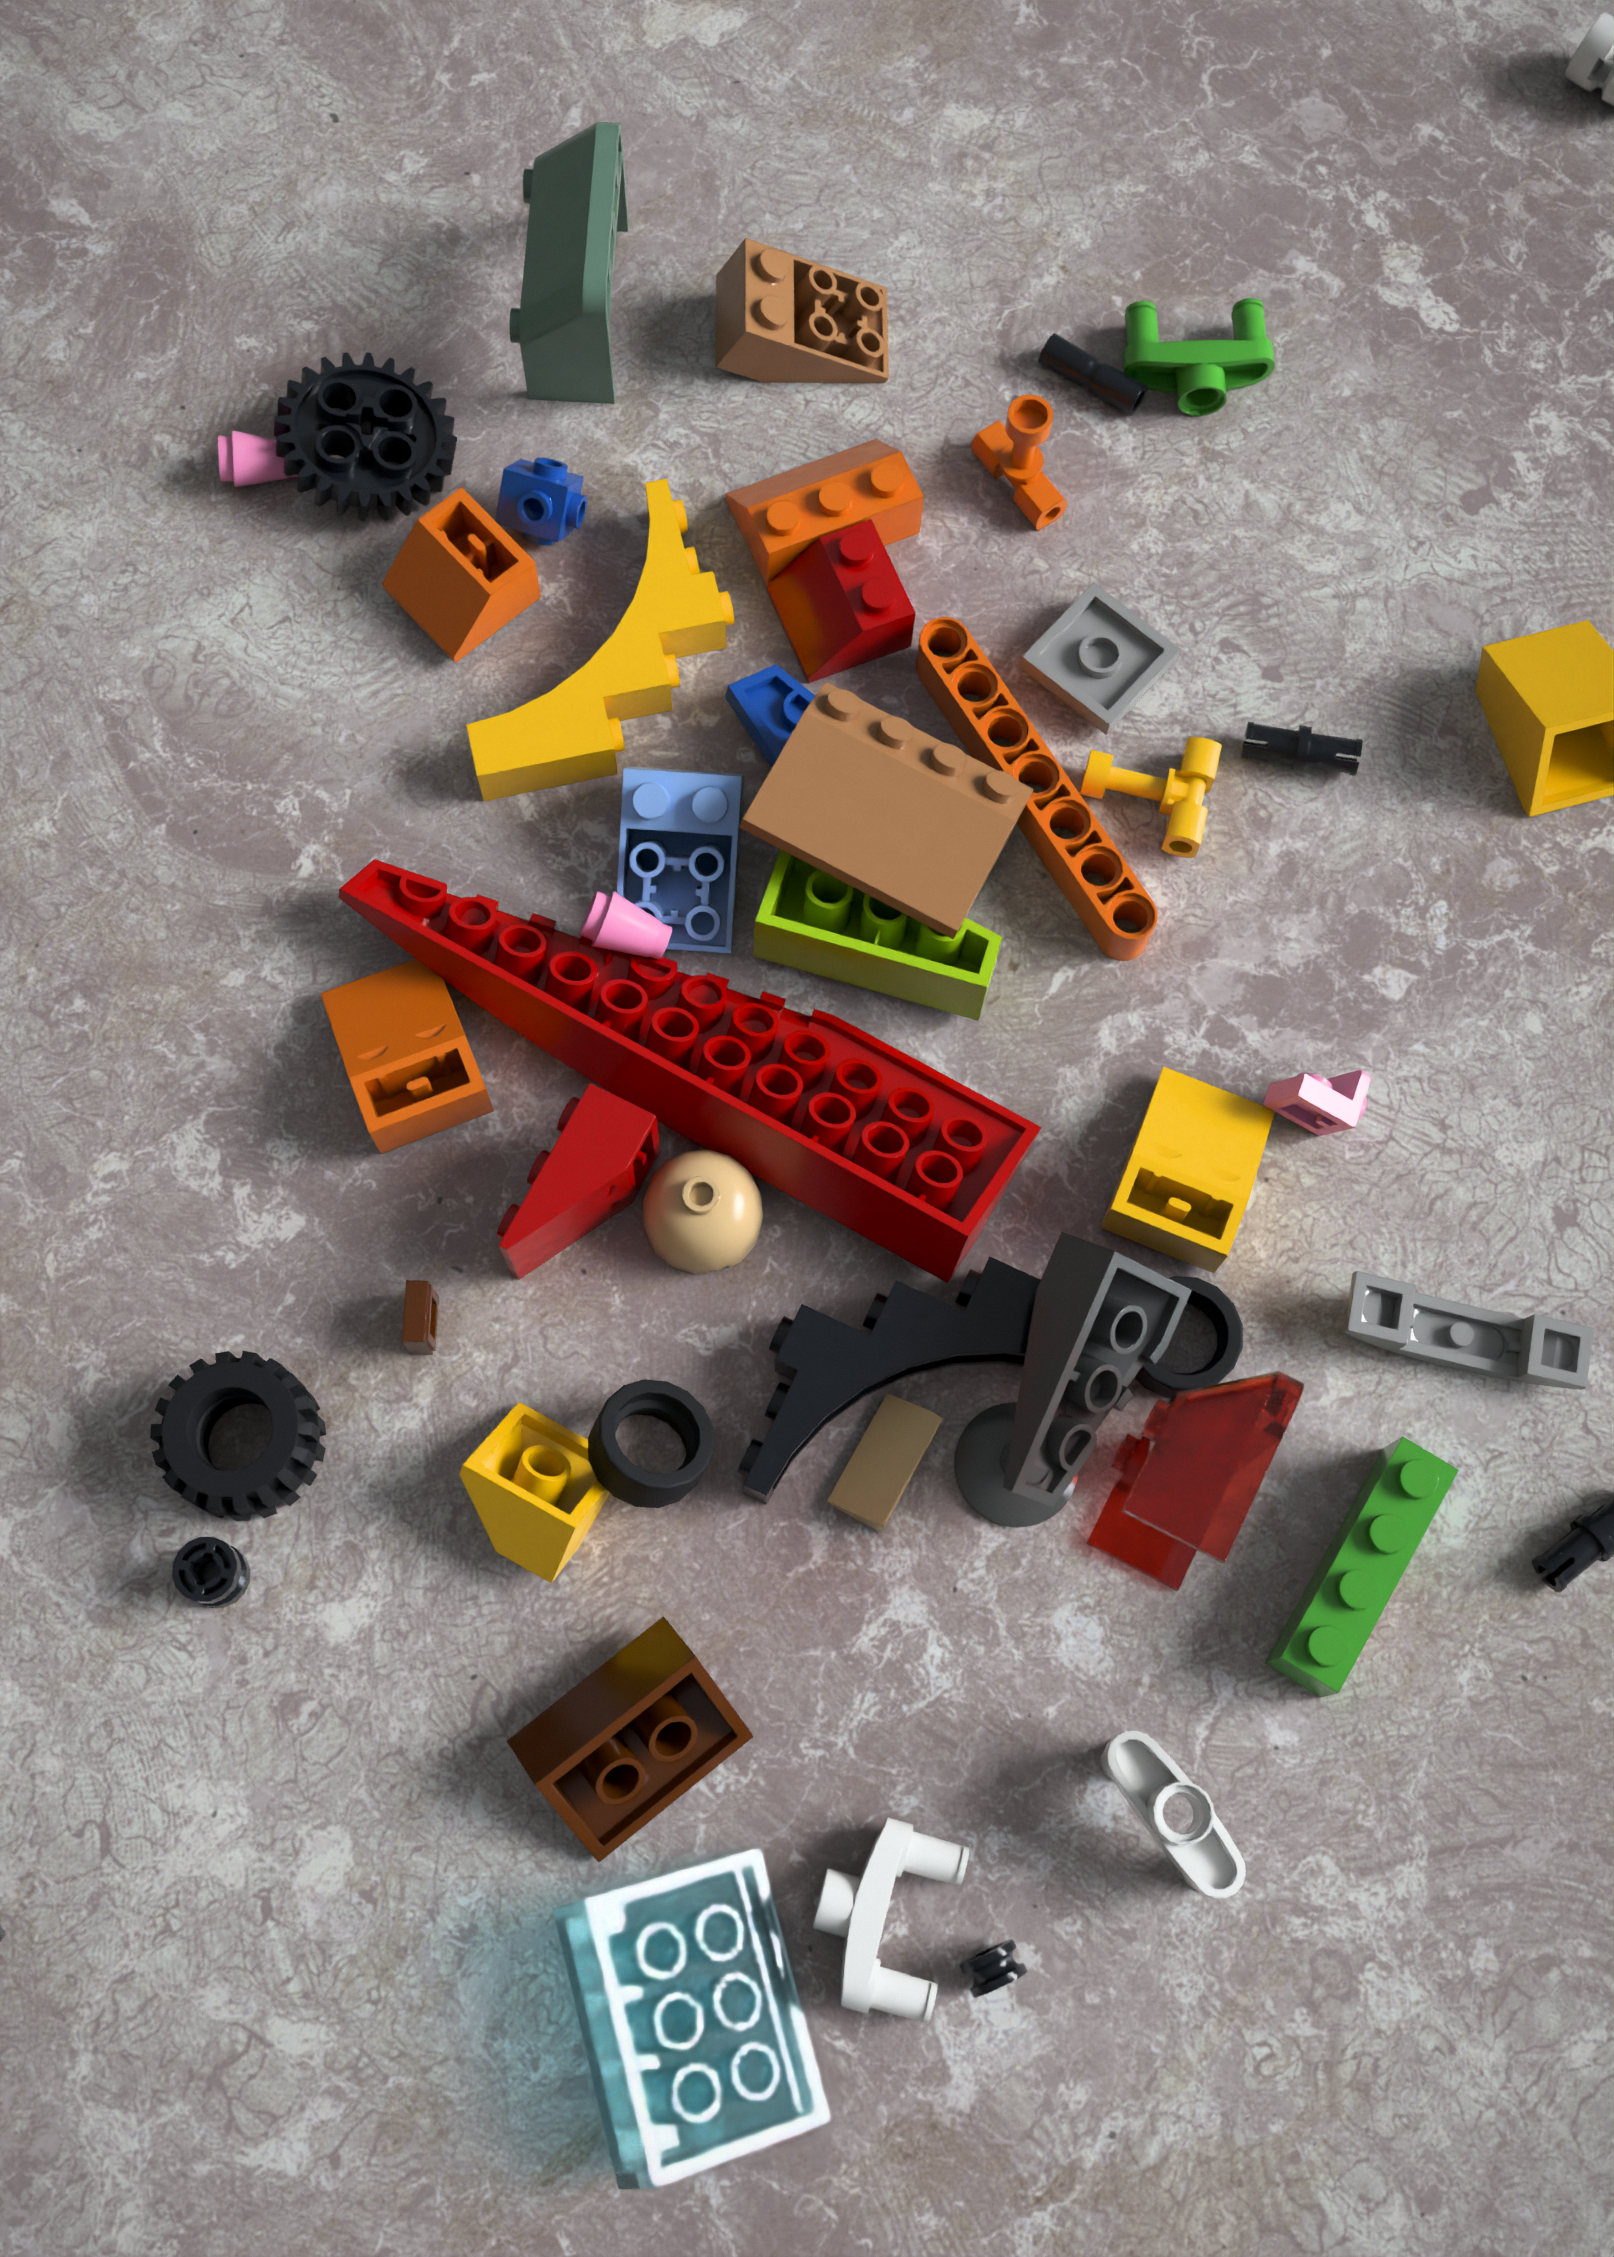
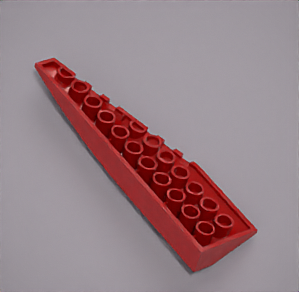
(775, 1089)

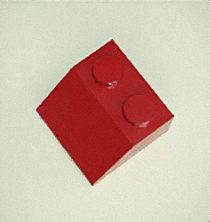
(842, 603)

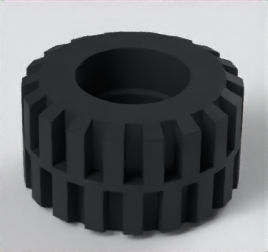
(199, 1405)

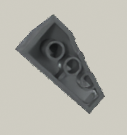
(1086, 1342)

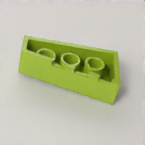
(851, 937)

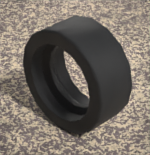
(1229, 1343)
(670, 1405)

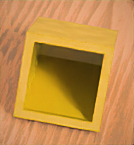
(1552, 714)

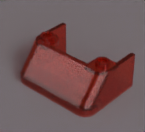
(1193, 1474)

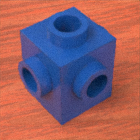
(541, 500)

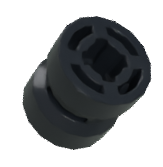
(224, 1576)

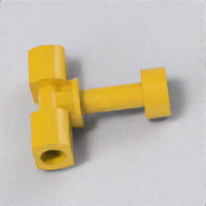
(1178, 794)

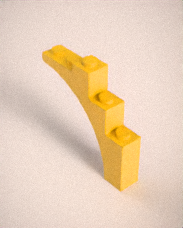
(577, 726)

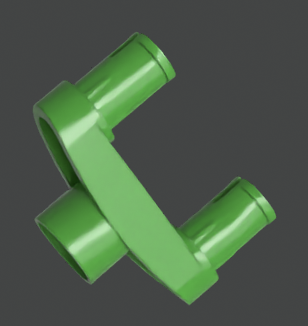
(1198, 368)

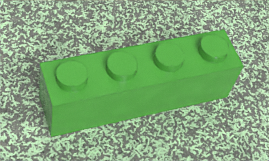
(1361, 1567)

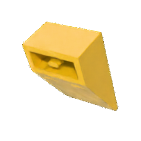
(1189, 1171)

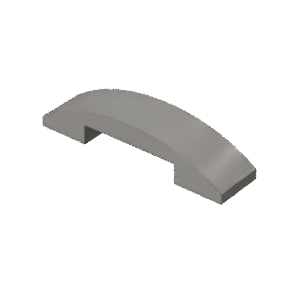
(1466, 1336)

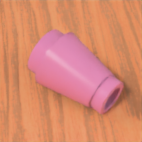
(249, 459)
(624, 927)

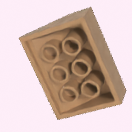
(887, 809)

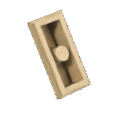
(885, 1461)

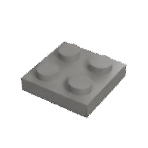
(1099, 658)

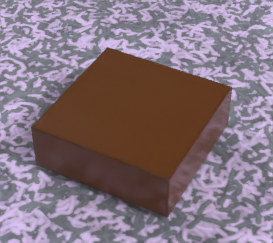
(420, 1317)

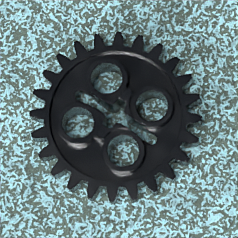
(364, 436)

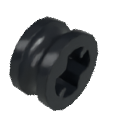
(993, 1968)

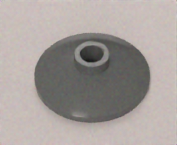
(981, 1469)

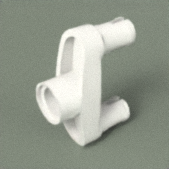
(1146, 1781)
(858, 1908)

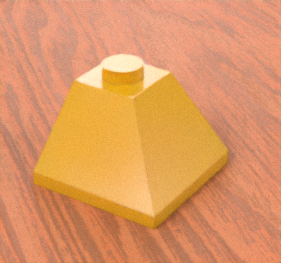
(534, 1490)

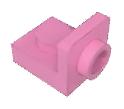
(1320, 1103)

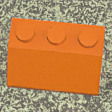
(825, 496)

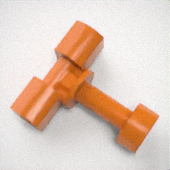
(1014, 453)

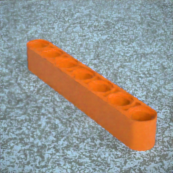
(1033, 762)

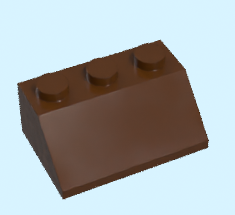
(629, 1739)

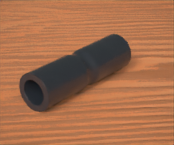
(1098, 377)

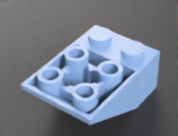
(682, 852)

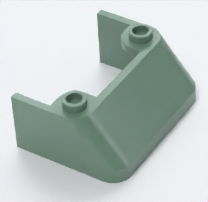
(569, 264)

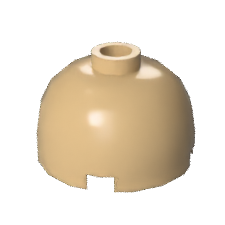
(702, 1211)

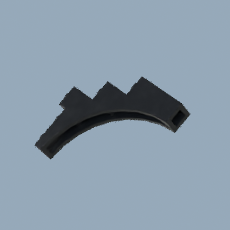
(909, 1336)

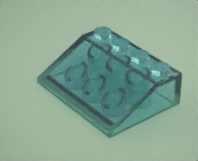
(690, 2020)

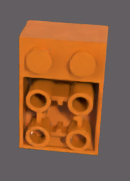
(405, 1054)

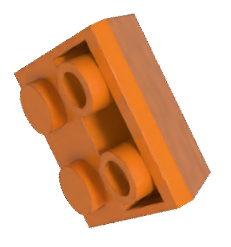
(461, 575)

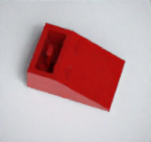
(584, 1180)

